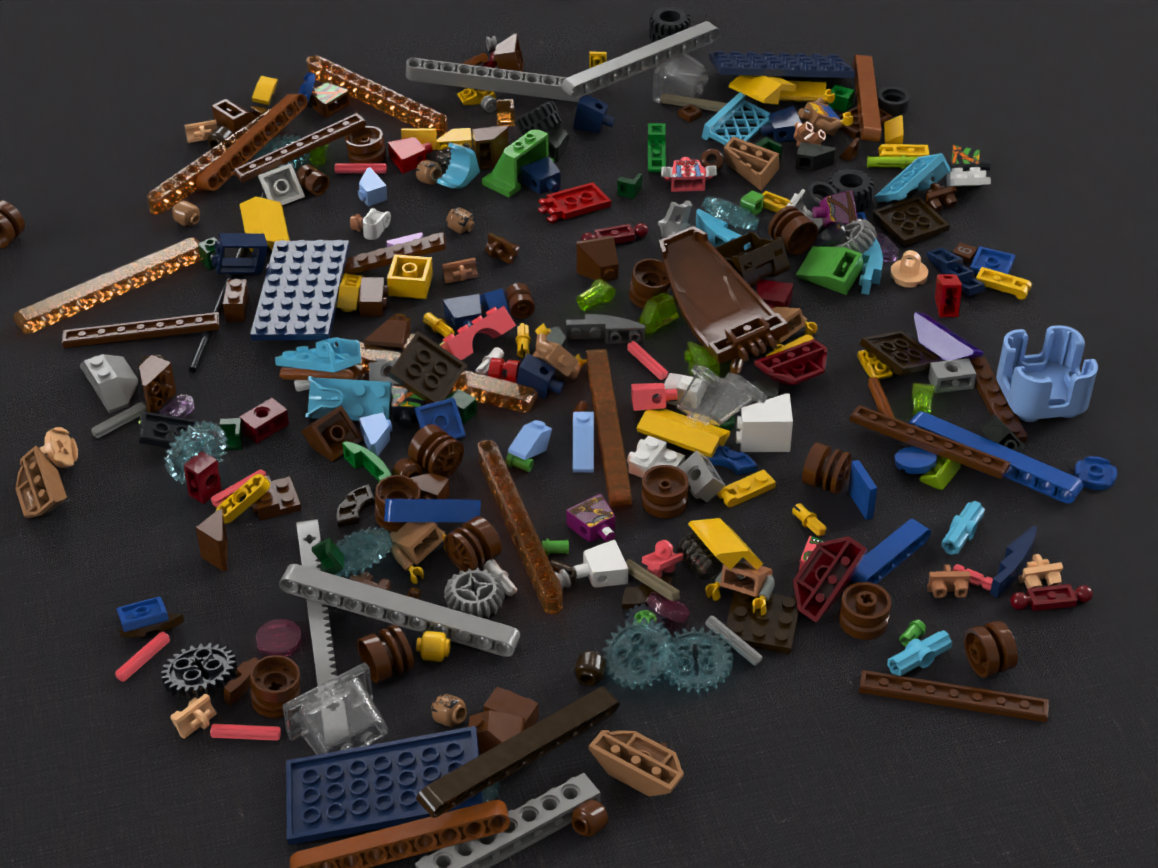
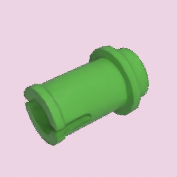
(520, 463)
(556, 546)
(916, 629)

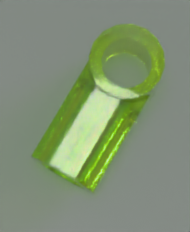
(318, 155)
(598, 292)
(922, 397)

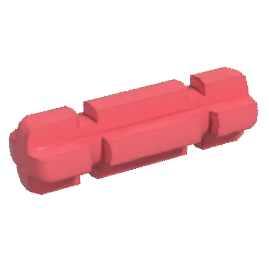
(976, 578)

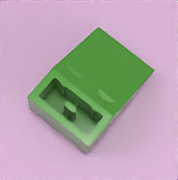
(832, 268)

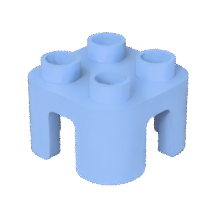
(1048, 381)

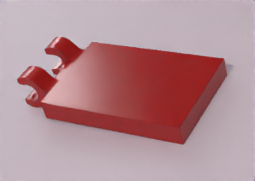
(573, 202)

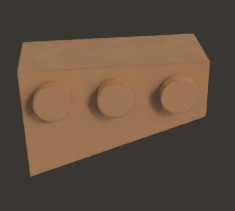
(751, 161)

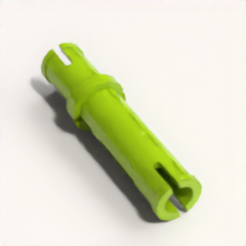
(894, 162)

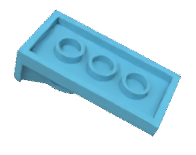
(915, 176)
(324, 357)
(357, 397)

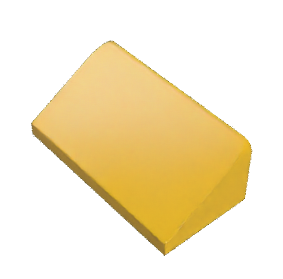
(894, 130)
(422, 135)

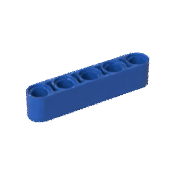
(431, 510)
(891, 552)

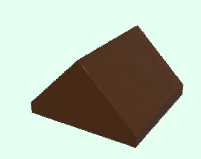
(213, 540)

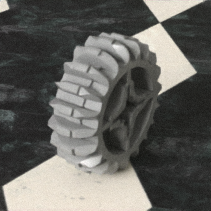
(858, 236)
(474, 593)

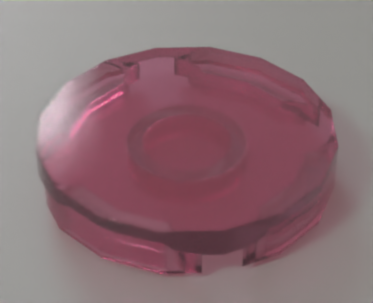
(672, 610)
(278, 637)

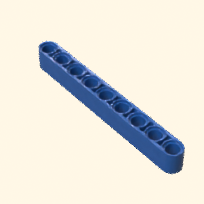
(1022, 468)

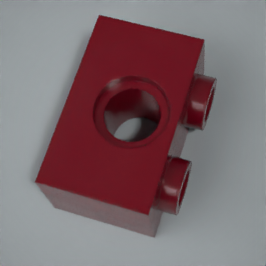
(264, 420)
(202, 477)

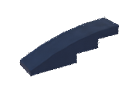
(949, 263)
(1015, 559)

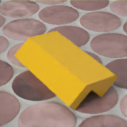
(762, 88)
(805, 91)
(265, 218)
(682, 431)
(724, 542)

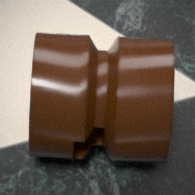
(313, 180)
(520, 300)

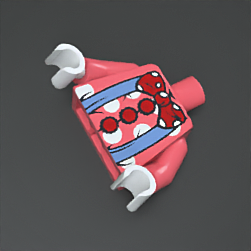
(688, 175)

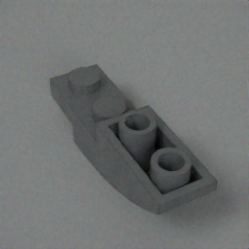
(605, 327)

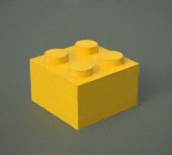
(410, 276)

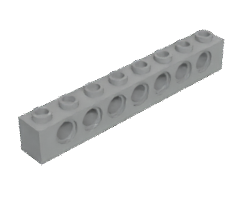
(546, 816)

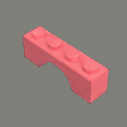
(494, 325)

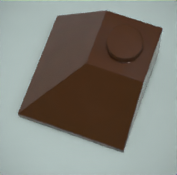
(509, 54)
(597, 258)
(391, 333)
(330, 432)
(495, 728)

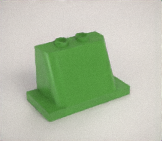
(525, 150)

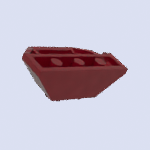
(795, 363)
(826, 575)

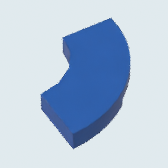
(736, 461)

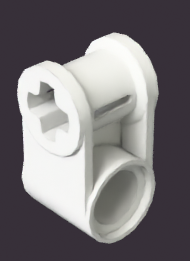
(375, 223)

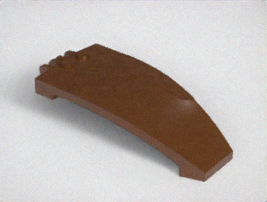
(717, 300)

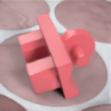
(662, 559)

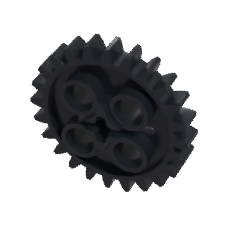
(185, 678)

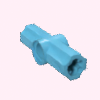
(963, 528)
(919, 653)

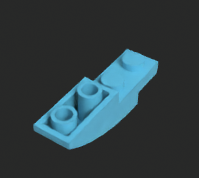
(715, 229)
(871, 267)

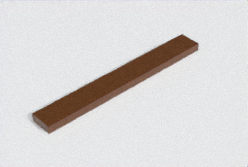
(299, 147)
(141, 329)
(930, 442)
(954, 696)

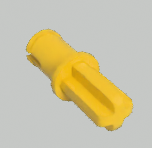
(437, 325)
(523, 340)
(809, 520)

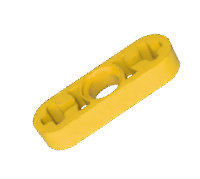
(230, 511)

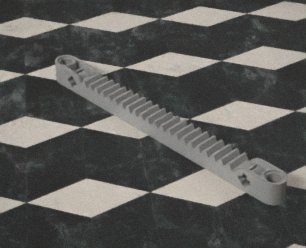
(318, 614)

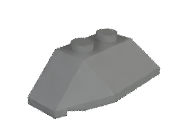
(111, 380)

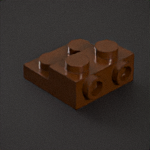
(278, 500)

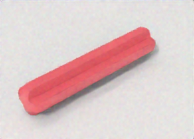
(359, 168)
(647, 360)
(223, 495)
(142, 656)
(249, 732)

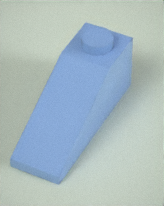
(583, 441)

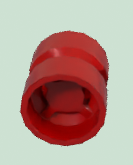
(498, 366)

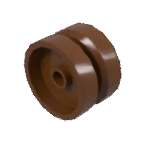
(366, 145)
(11, 223)
(665, 491)
(865, 610)
(990, 648)

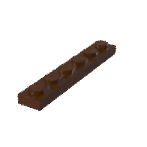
(385, 256)
(994, 397)

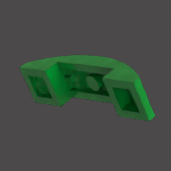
(656, 146)
(360, 456)

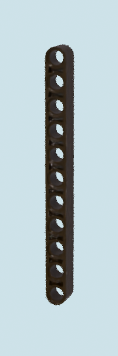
(516, 752)

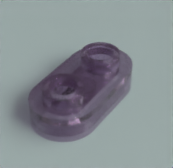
(889, 250)
(179, 406)

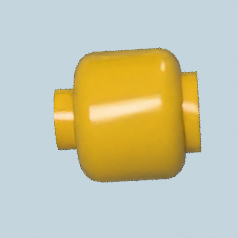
(433, 646)

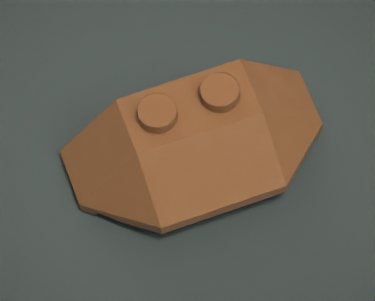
(38, 484)
(637, 761)

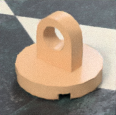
(908, 271)
(60, 447)

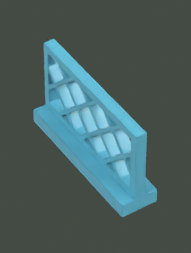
(726, 115)

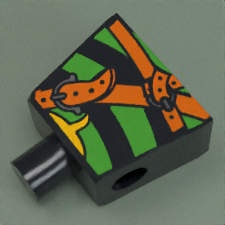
(967, 158)
(404, 404)

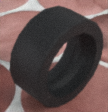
(896, 94)
(820, 188)

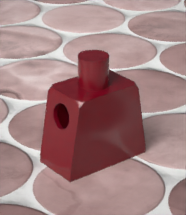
(775, 293)

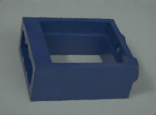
(240, 265)

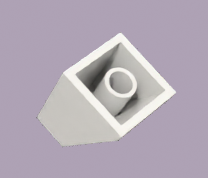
(766, 426)

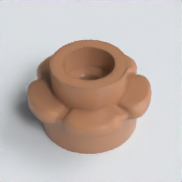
(356, 222)

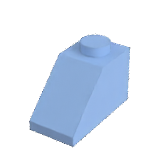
(372, 188)
(375, 432)
(531, 440)

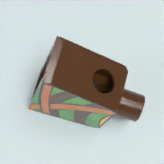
(329, 99)

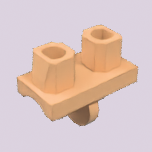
(199, 131)
(1041, 569)
(194, 716)

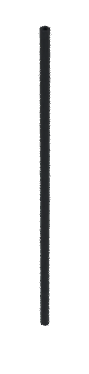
(217, 308)

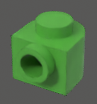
(753, 202)

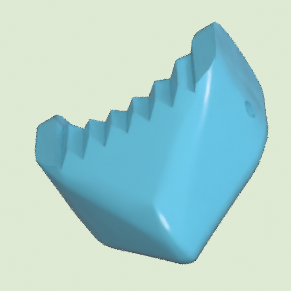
(462, 167)

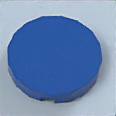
(307, 87)
(915, 460)
(1096, 473)

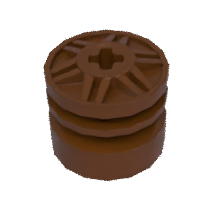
(794, 228)
(648, 281)
(436, 451)
(823, 467)
(393, 488)
(472, 544)
(386, 653)
(274, 683)

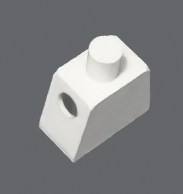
(603, 565)

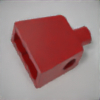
(408, 153)
(948, 288)

